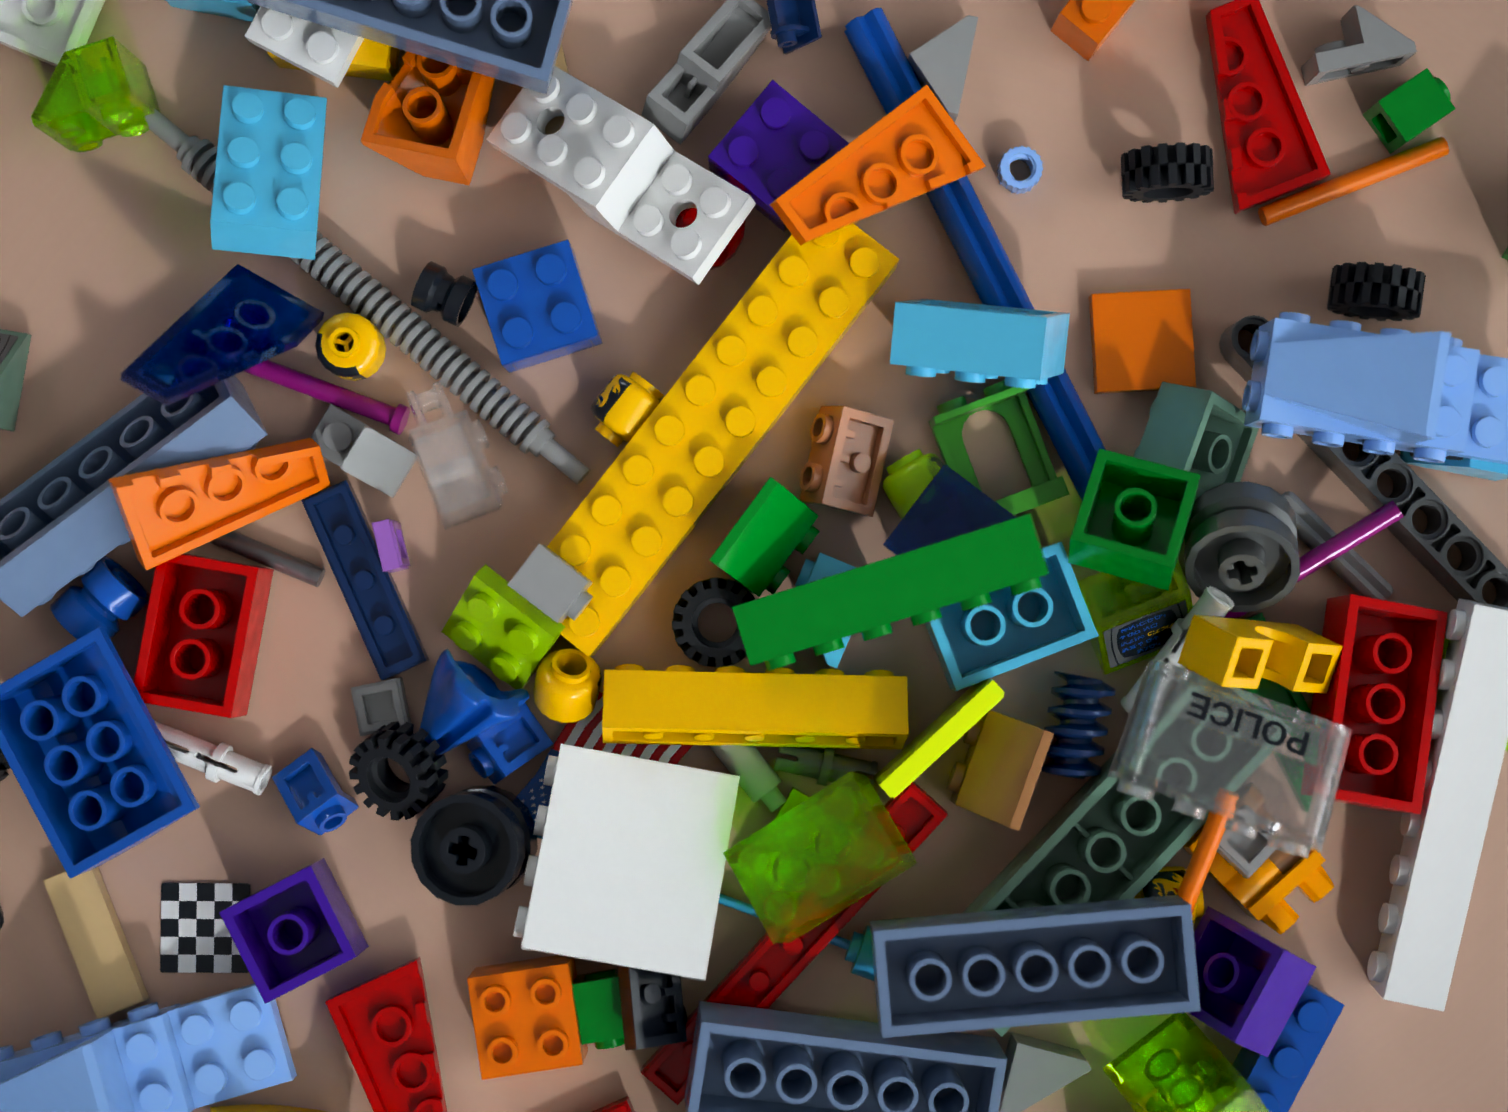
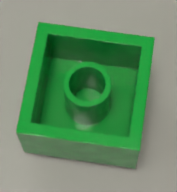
(1133, 518)

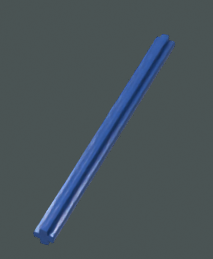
(978, 247)

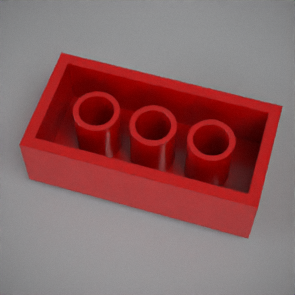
(1385, 695)

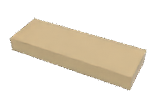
(96, 941)

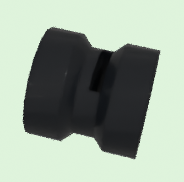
(443, 293)

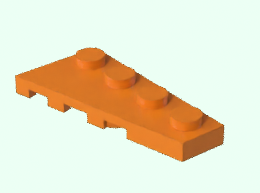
(885, 166)
(204, 499)

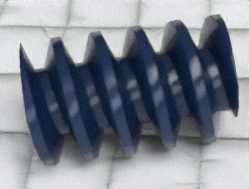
(1077, 726)

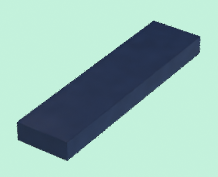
(366, 588)

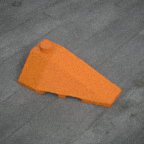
(431, 118)

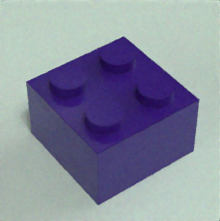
(773, 148)
(294, 930)
(1245, 982)

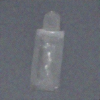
(454, 460)

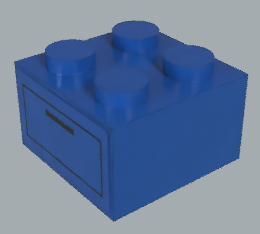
(537, 306)

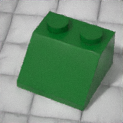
(766, 538)

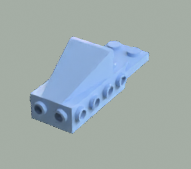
(1377, 390)
(153, 1059)

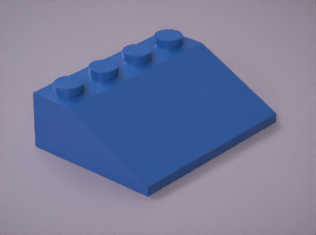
(89, 754)

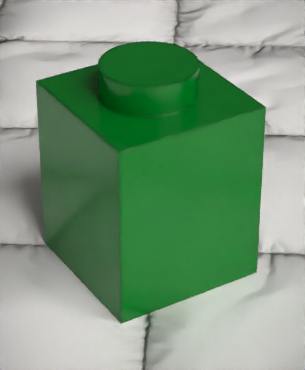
(1409, 110)
(599, 1008)

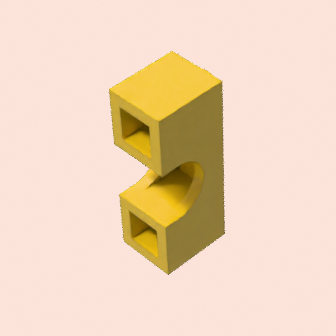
(1245, 650)

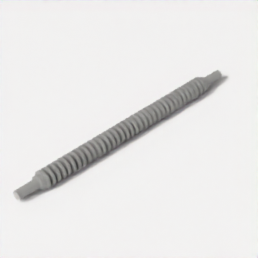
(398, 322)

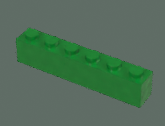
(892, 590)

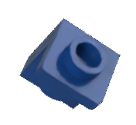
(508, 746)
(314, 793)

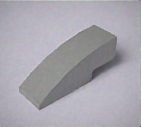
(706, 67)

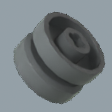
(1242, 544)

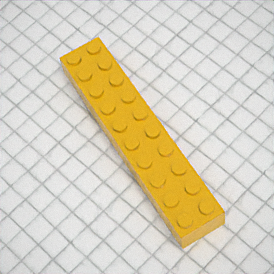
(714, 420)

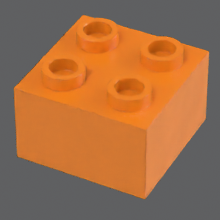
(525, 1016)

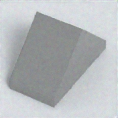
(944, 63)
(1037, 1070)

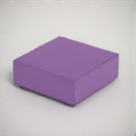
(391, 545)

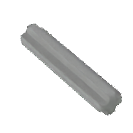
(1349, 566)

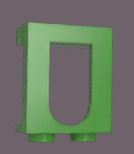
(1015, 409)

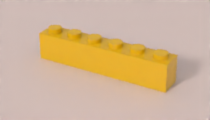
(755, 708)

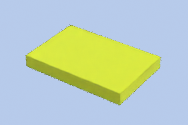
(938, 737)

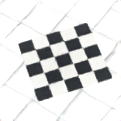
(194, 931)

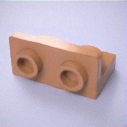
(846, 459)

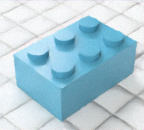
(268, 173)
(979, 341)
(1013, 628)

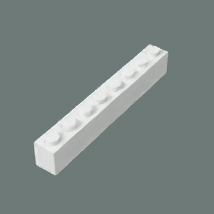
(1446, 840)

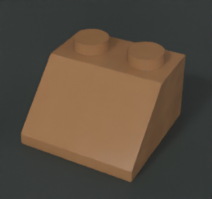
(999, 768)

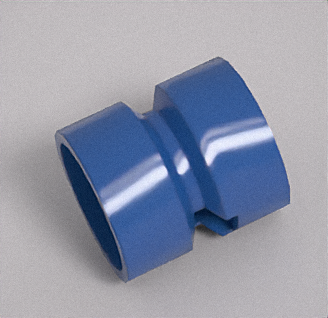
(107, 595)

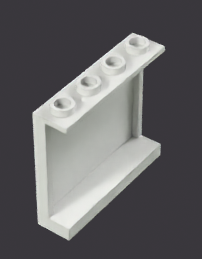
(628, 862)

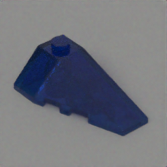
(221, 335)

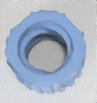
(1030, 158)

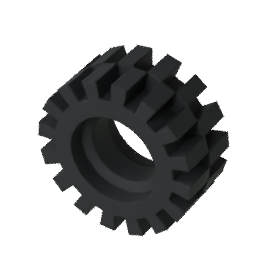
(1167, 172)
(1376, 291)
(686, 622)
(381, 783)

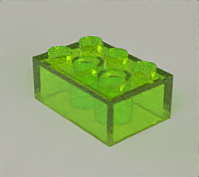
(819, 857)
(1180, 1072)

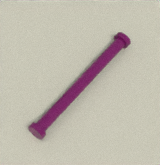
(333, 394)

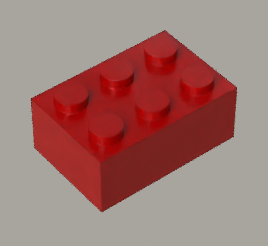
(203, 635)

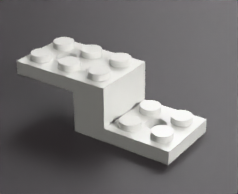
(623, 173)

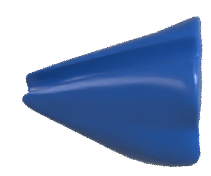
(464, 703)

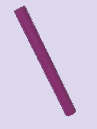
(1343, 542)

